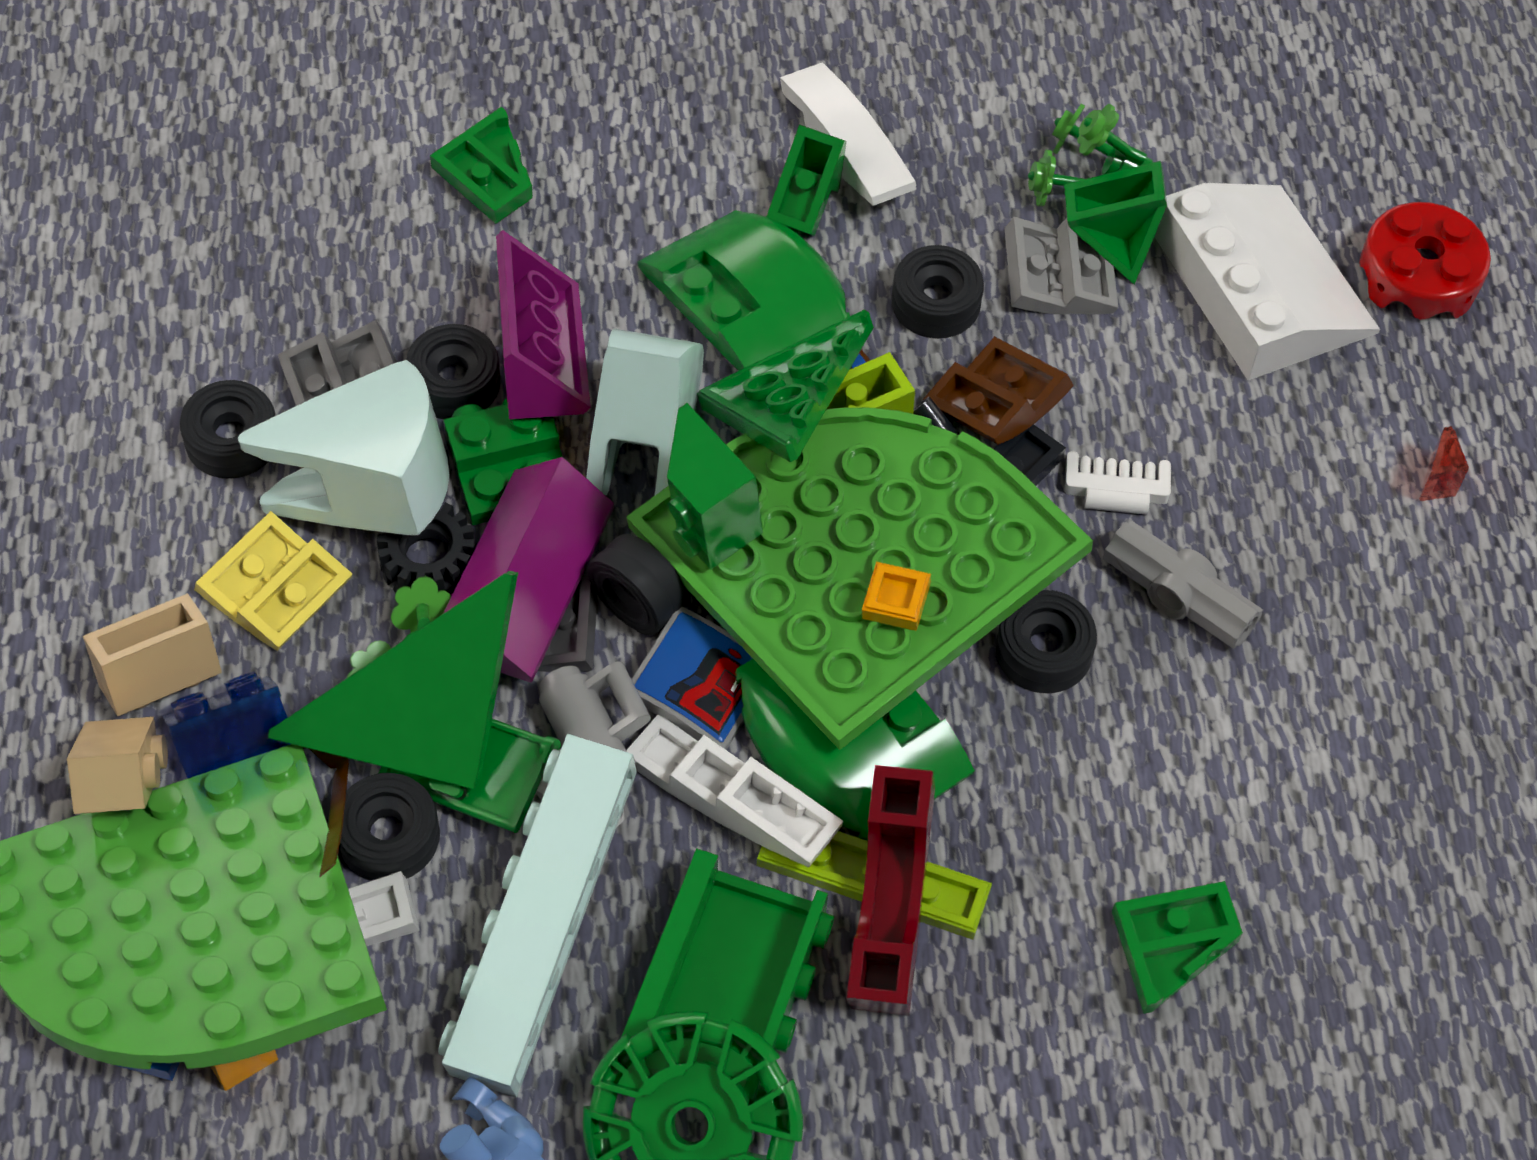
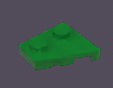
(1175, 937)

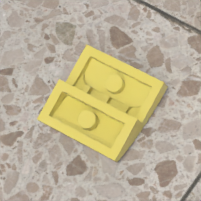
(273, 581)

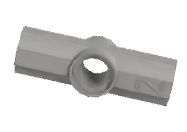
(1182, 584)

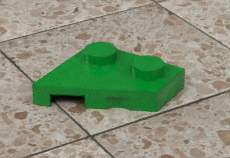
(486, 167)

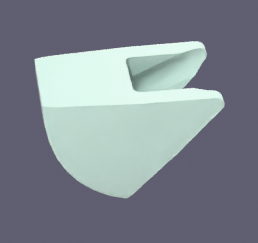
(640, 398)
(365, 454)

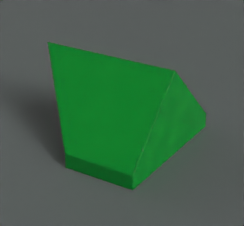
(1119, 214)

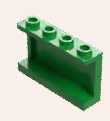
(734, 955)

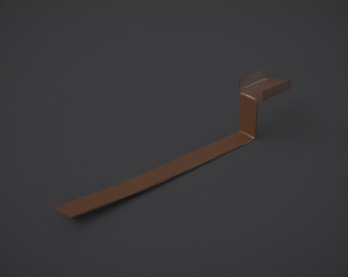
(336, 808)

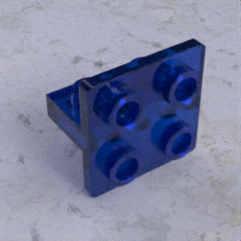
(227, 725)

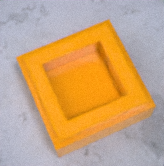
(896, 596)

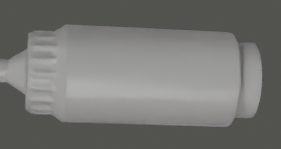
(577, 710)

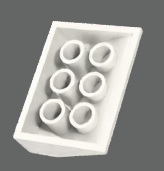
(1260, 275)

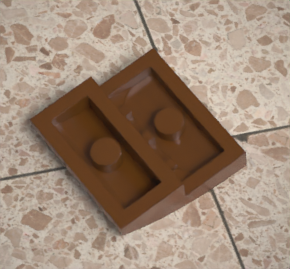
(1000, 391)

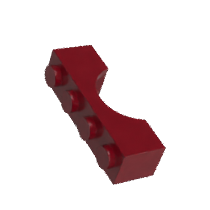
(893, 890)

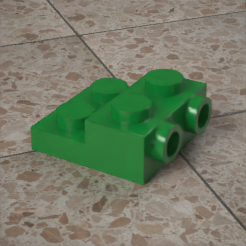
(489, 449)

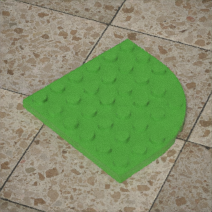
(859, 495)
(186, 922)

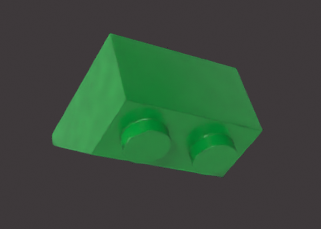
(710, 493)

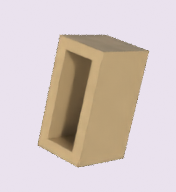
(152, 654)
(115, 765)

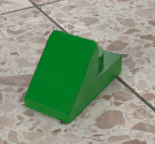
(807, 179)

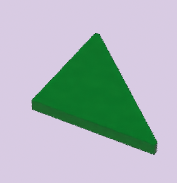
(790, 390)
(422, 701)

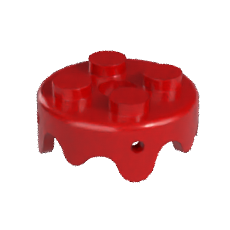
(1425, 285)

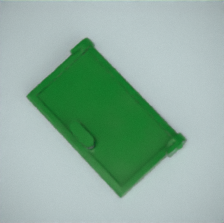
(508, 781)

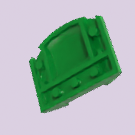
(748, 285)
(844, 778)

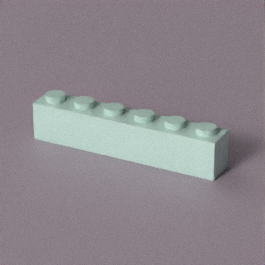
(539, 915)

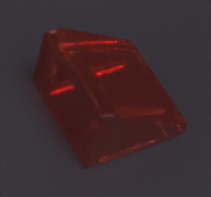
(1445, 468)

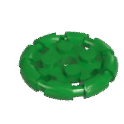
(693, 1084)

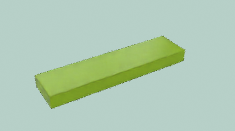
(949, 897)

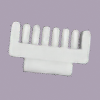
(1117, 492)

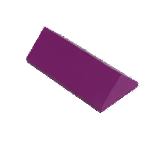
(540, 335)
(547, 535)

